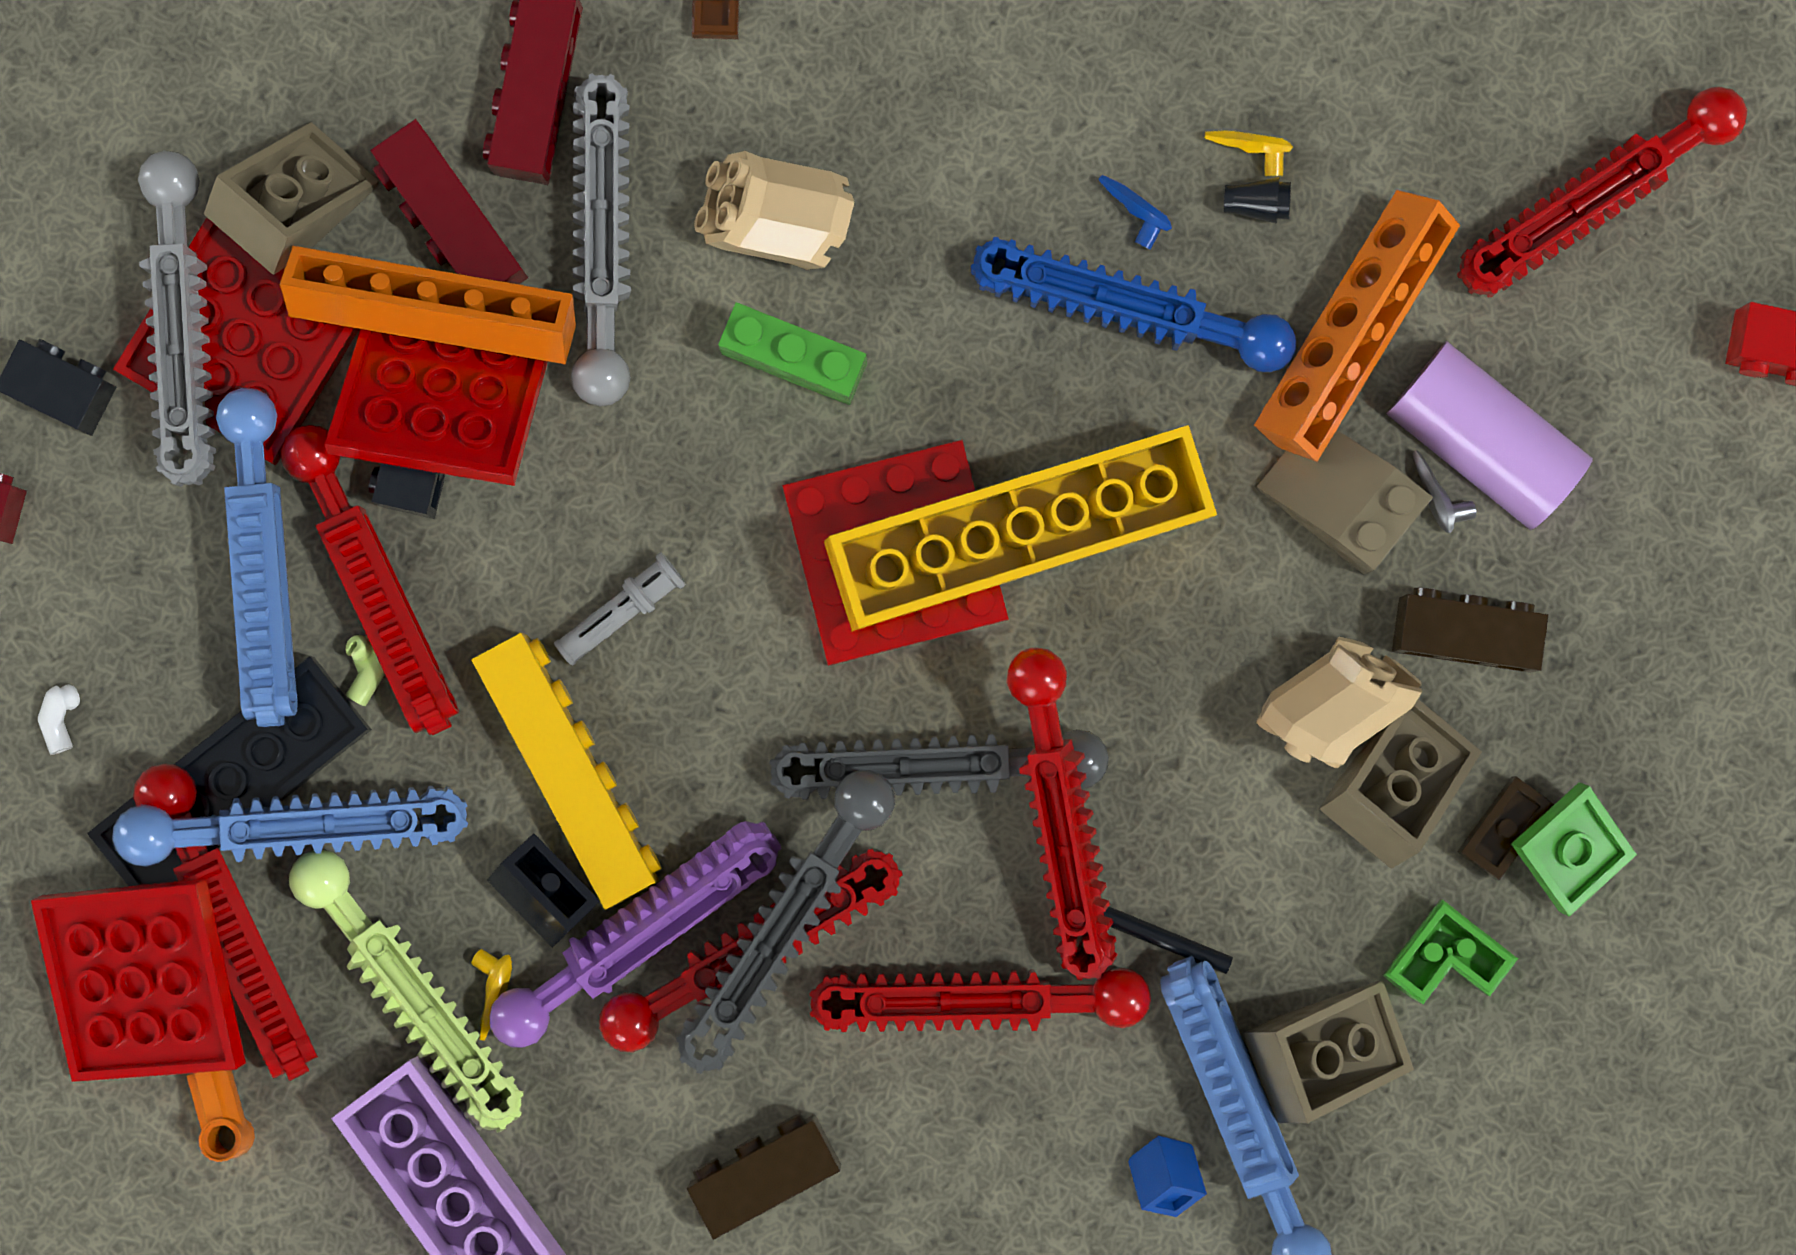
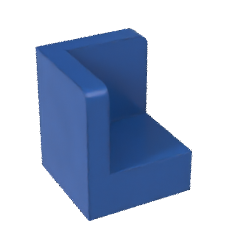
(1167, 1176)

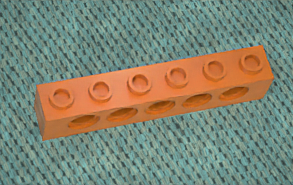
(1357, 324)

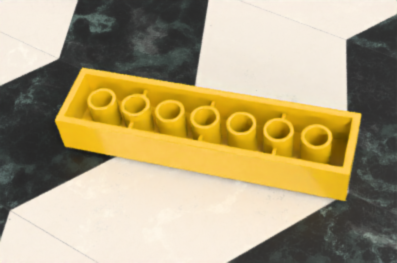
(1019, 527)

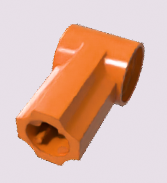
(219, 1106)

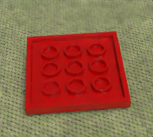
(250, 338)
(436, 407)
(864, 496)
(138, 981)

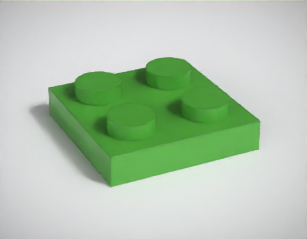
(1574, 849)

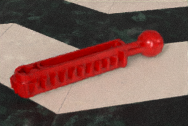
(1711, 119)
(372, 586)
(1037, 681)
(246, 959)
(1117, 999)
(632, 1020)

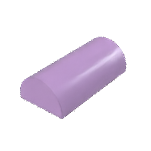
(1490, 436)

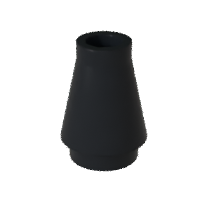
(1259, 199)

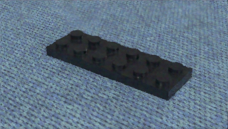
(253, 763)

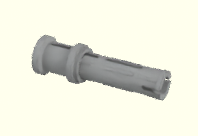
(638, 596)

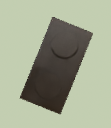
(1504, 821)

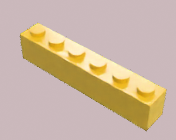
(566, 770)

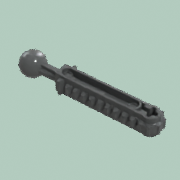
(926, 765)
(862, 804)

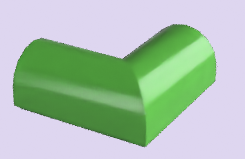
(1444, 943)

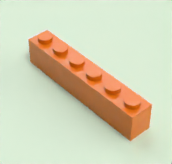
(428, 304)

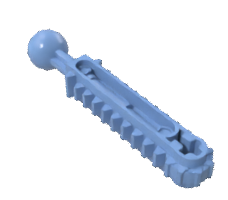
(258, 563)
(148, 834)
(1238, 1101)

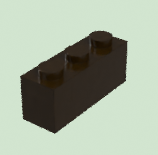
(1470, 631)
(762, 1174)

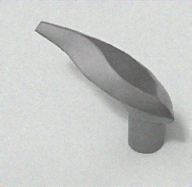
(1440, 505)

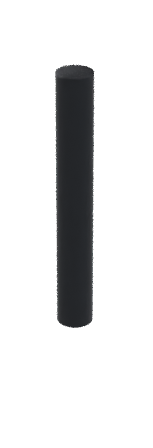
(1168, 940)

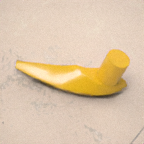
(1254, 143)
(497, 982)

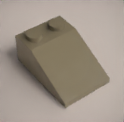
(288, 195)
(1347, 499)
(1401, 784)
(1328, 1053)

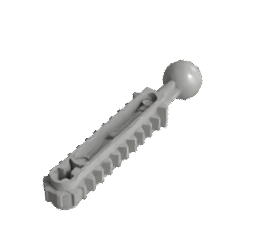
(170, 184)
(600, 373)

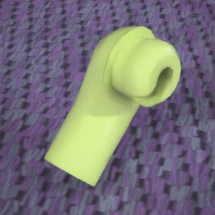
(368, 668)

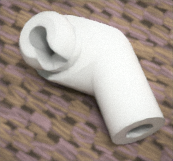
(52, 717)

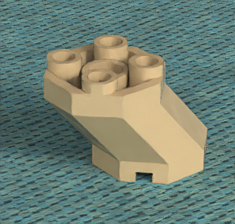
(774, 210)
(1339, 702)

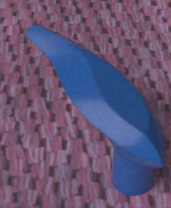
(1137, 206)

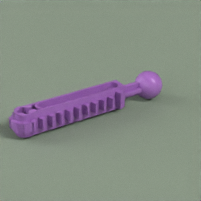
(640, 930)

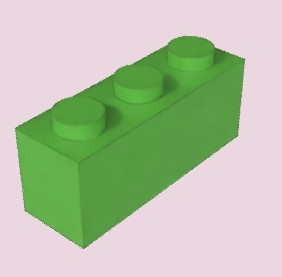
(793, 353)

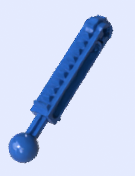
(1262, 342)

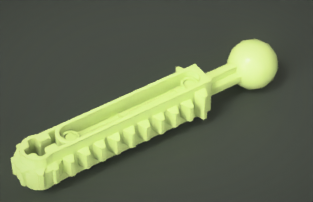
(323, 882)

